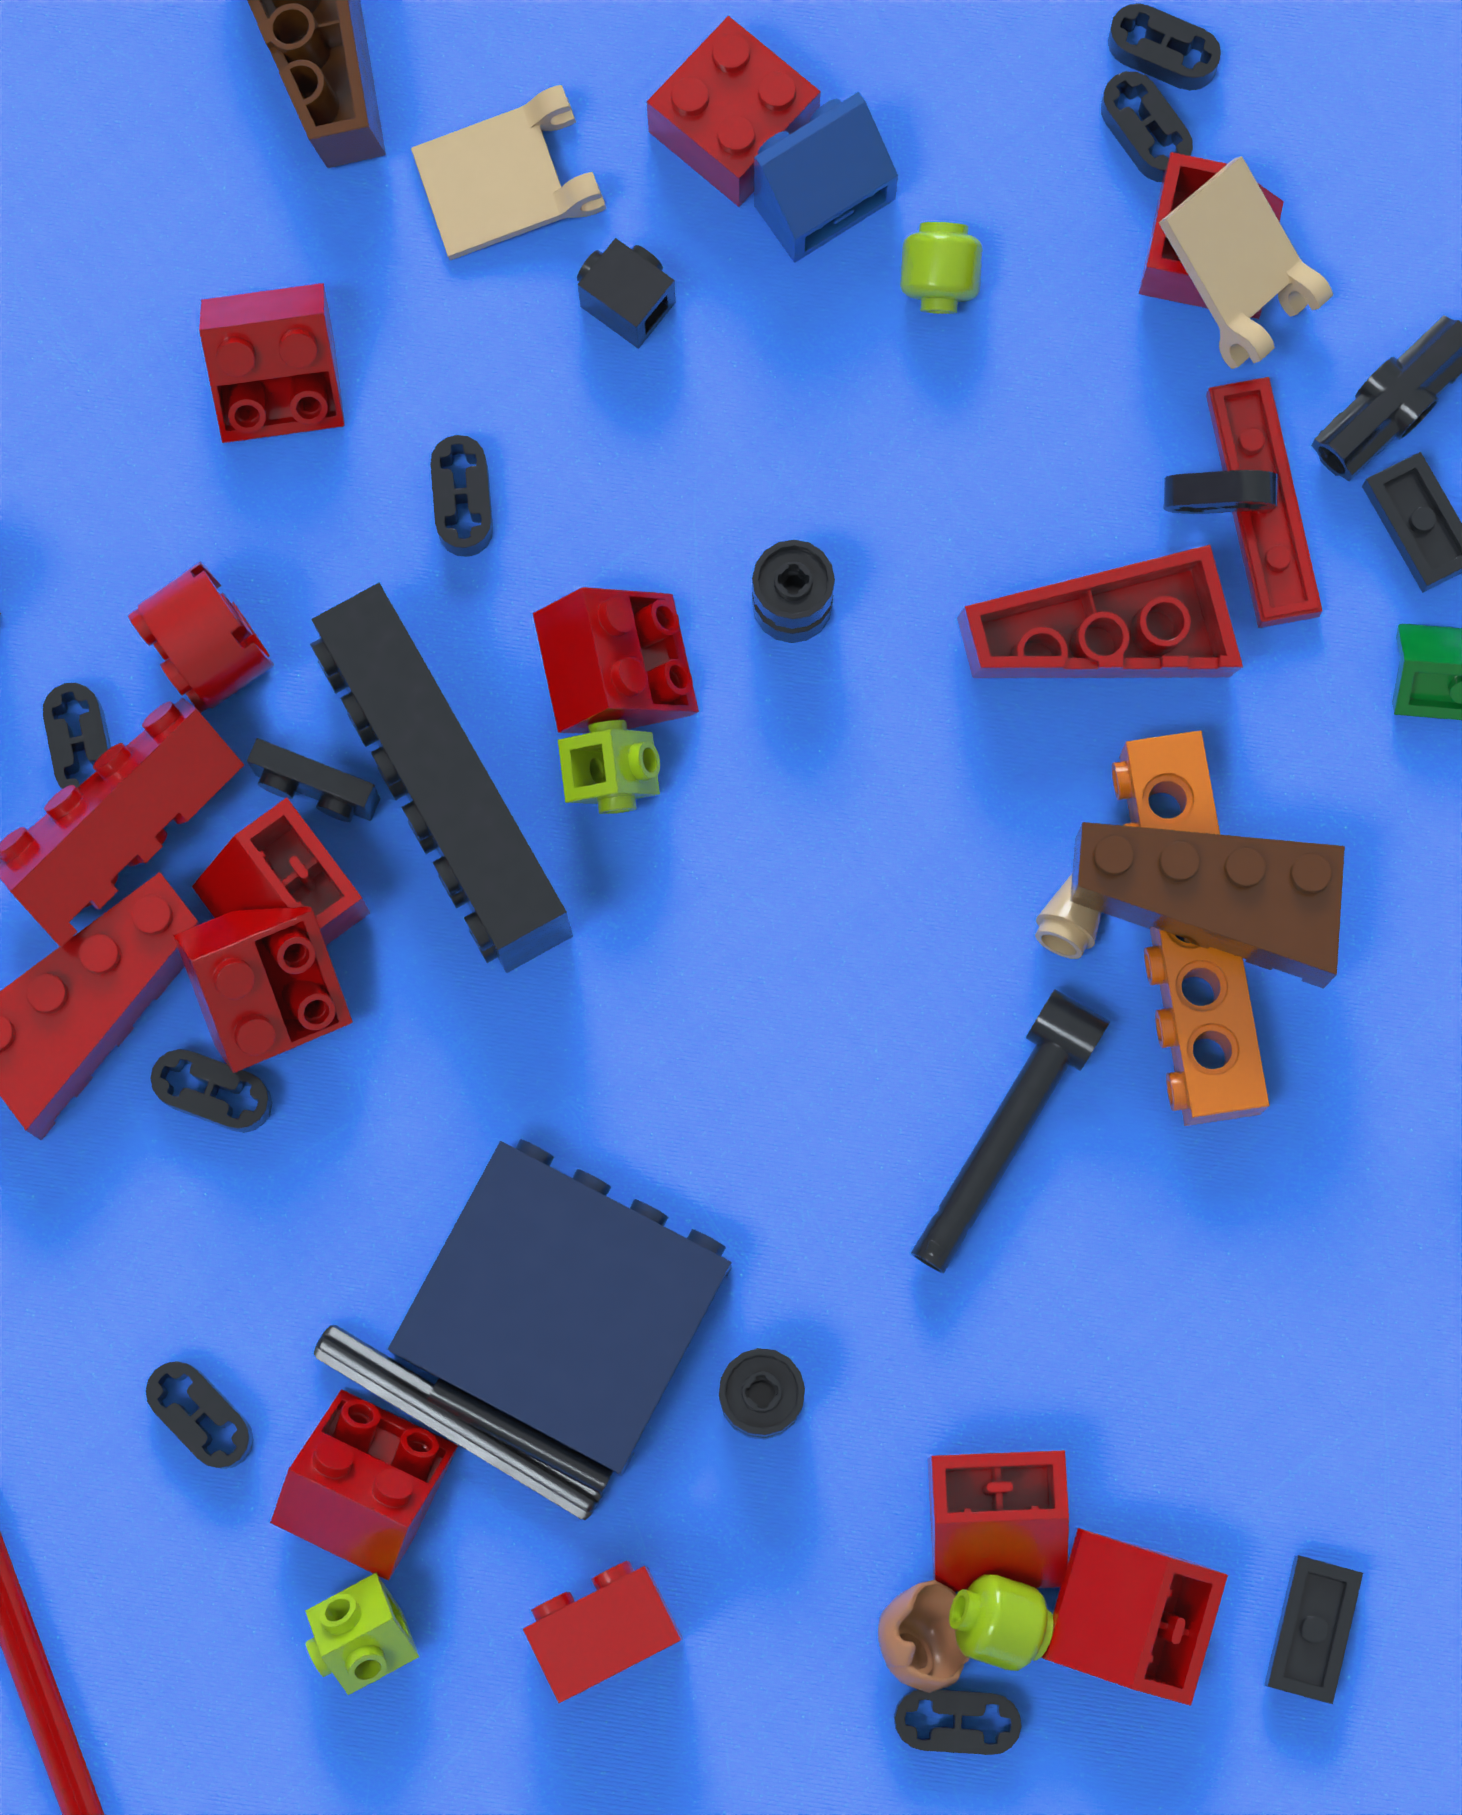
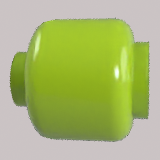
(941, 266)
(1001, 1622)

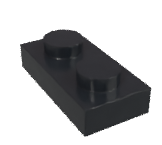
(1418, 520)
(337, 792)
(1313, 1629)

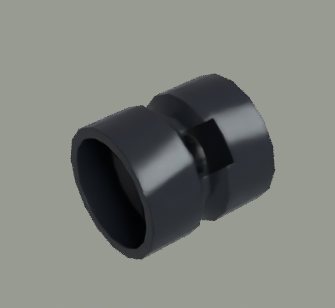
(792, 591)
(761, 1393)

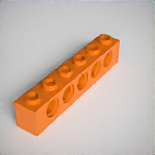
(1238, 1089)

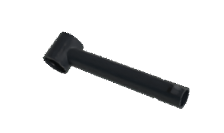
(1063, 1037)

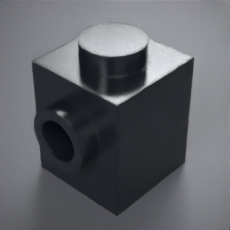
(626, 290)

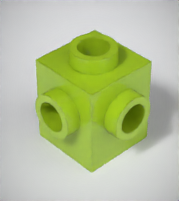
(609, 767)
(359, 1635)

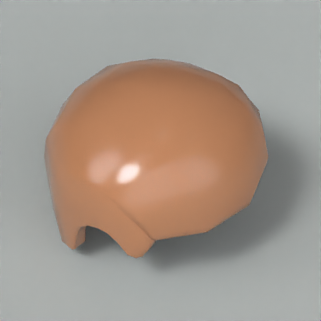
(919, 1639)

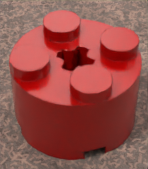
(201, 638)

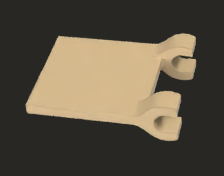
(501, 178)
(1240, 260)

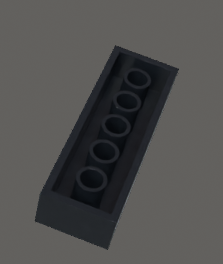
(448, 788)

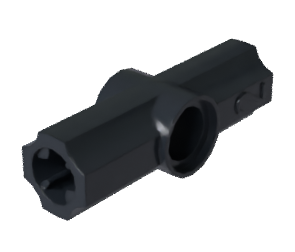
(1392, 400)

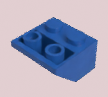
(823, 176)

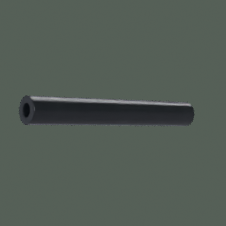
(520, 1436)

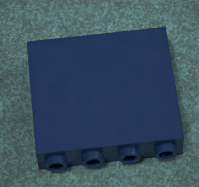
(562, 1304)

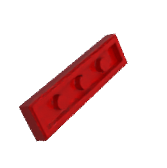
(1270, 539)

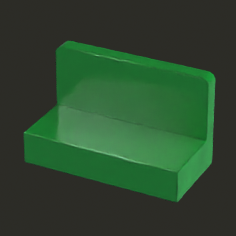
(1429, 672)

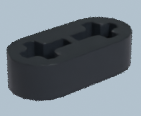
(1164, 46)
(1135, 134)
(1220, 492)
(447, 496)
(60, 737)
(206, 1105)
(188, 1426)
(957, 1738)

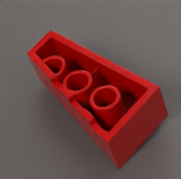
(1119, 623)
(115, 816)
(84, 1000)

